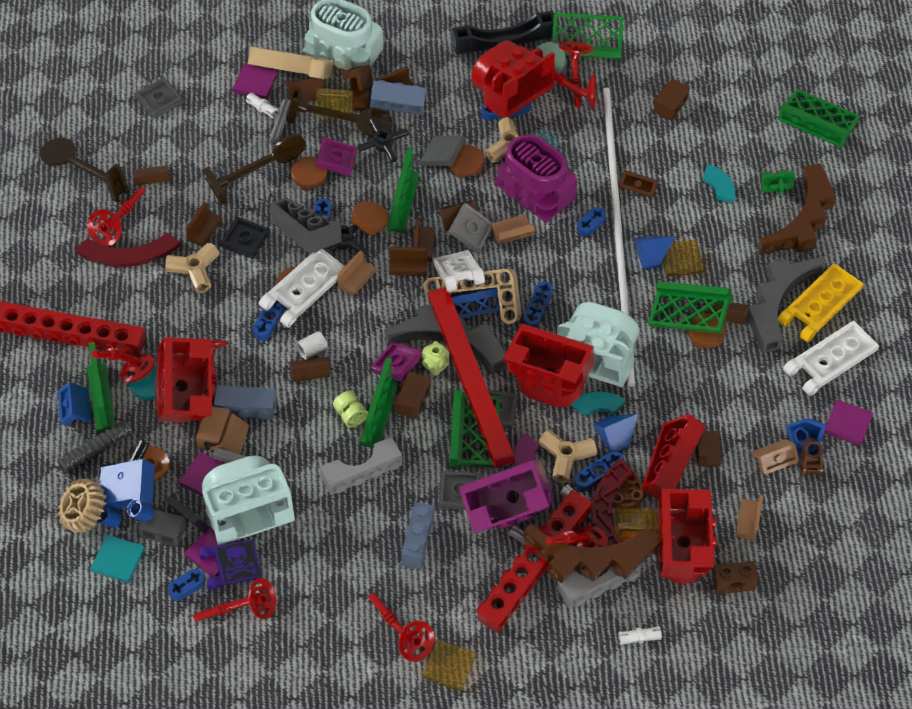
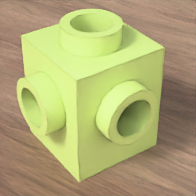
(435, 357)

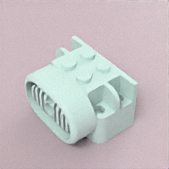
(343, 34)
(612, 336)
(246, 498)

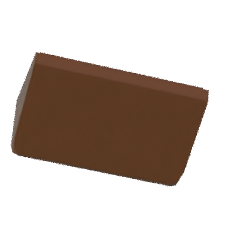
(360, 98)
(151, 175)
(638, 184)

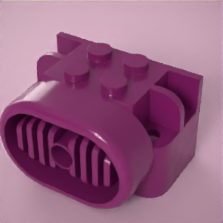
(537, 177)
(491, 500)

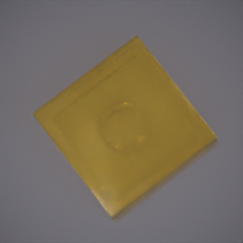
(335, 99)
(683, 259)
(633, 520)
(449, 665)

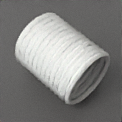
(312, 345)

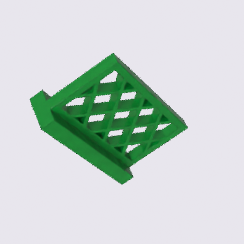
(598, 52)
(814, 123)
(404, 195)
(696, 294)
(100, 394)
(380, 407)
(457, 434)

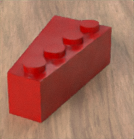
(672, 454)

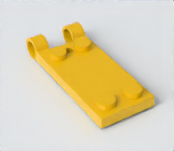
(822, 300)

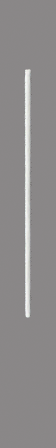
(616, 213)

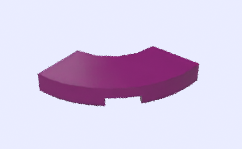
(525, 450)

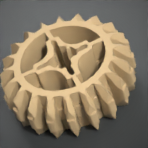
(81, 505)

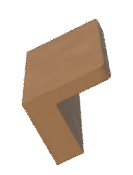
(512, 229)
(355, 274)
(212, 427)
(233, 435)
(776, 456)
(749, 518)

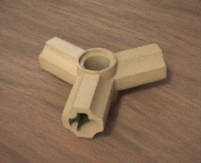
(507, 133)
(194, 266)
(564, 463)

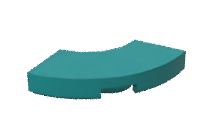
(720, 182)
(598, 402)

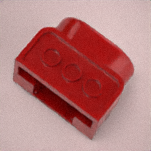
(512, 77)
(187, 365)
(549, 365)
(687, 521)

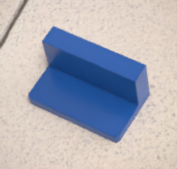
(73, 403)

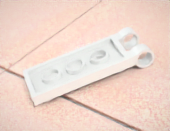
(458, 267)
(310, 279)
(838, 351)

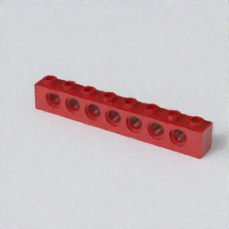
(53, 327)
(497, 618)

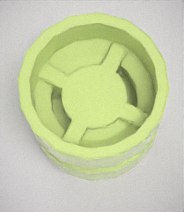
(350, 409)

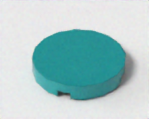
(144, 388)

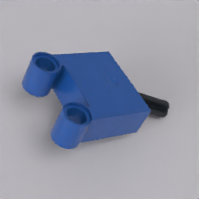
(128, 487)

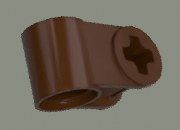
(811, 461)

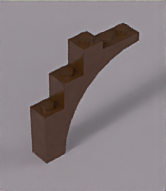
(800, 231)
(592, 562)

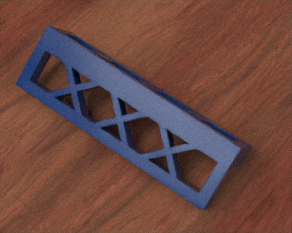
(475, 296)

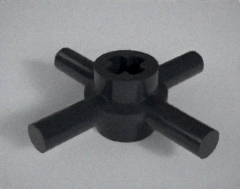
(382, 140)
(347, 240)

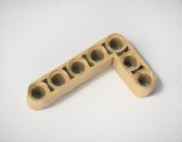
(292, 62)
(497, 281)

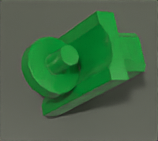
(777, 181)

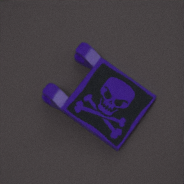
(235, 563)

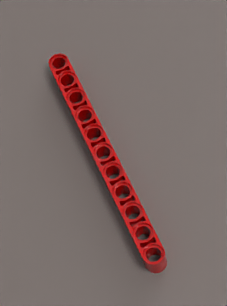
(471, 378)

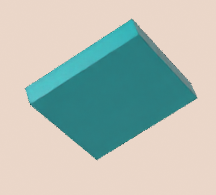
(117, 558)

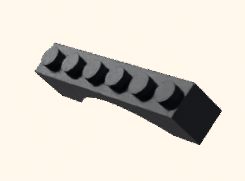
(472, 39)

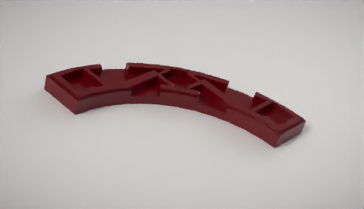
(128, 256)
(604, 498)

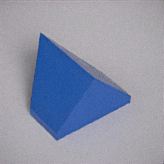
(652, 249)
(806, 429)
(616, 431)

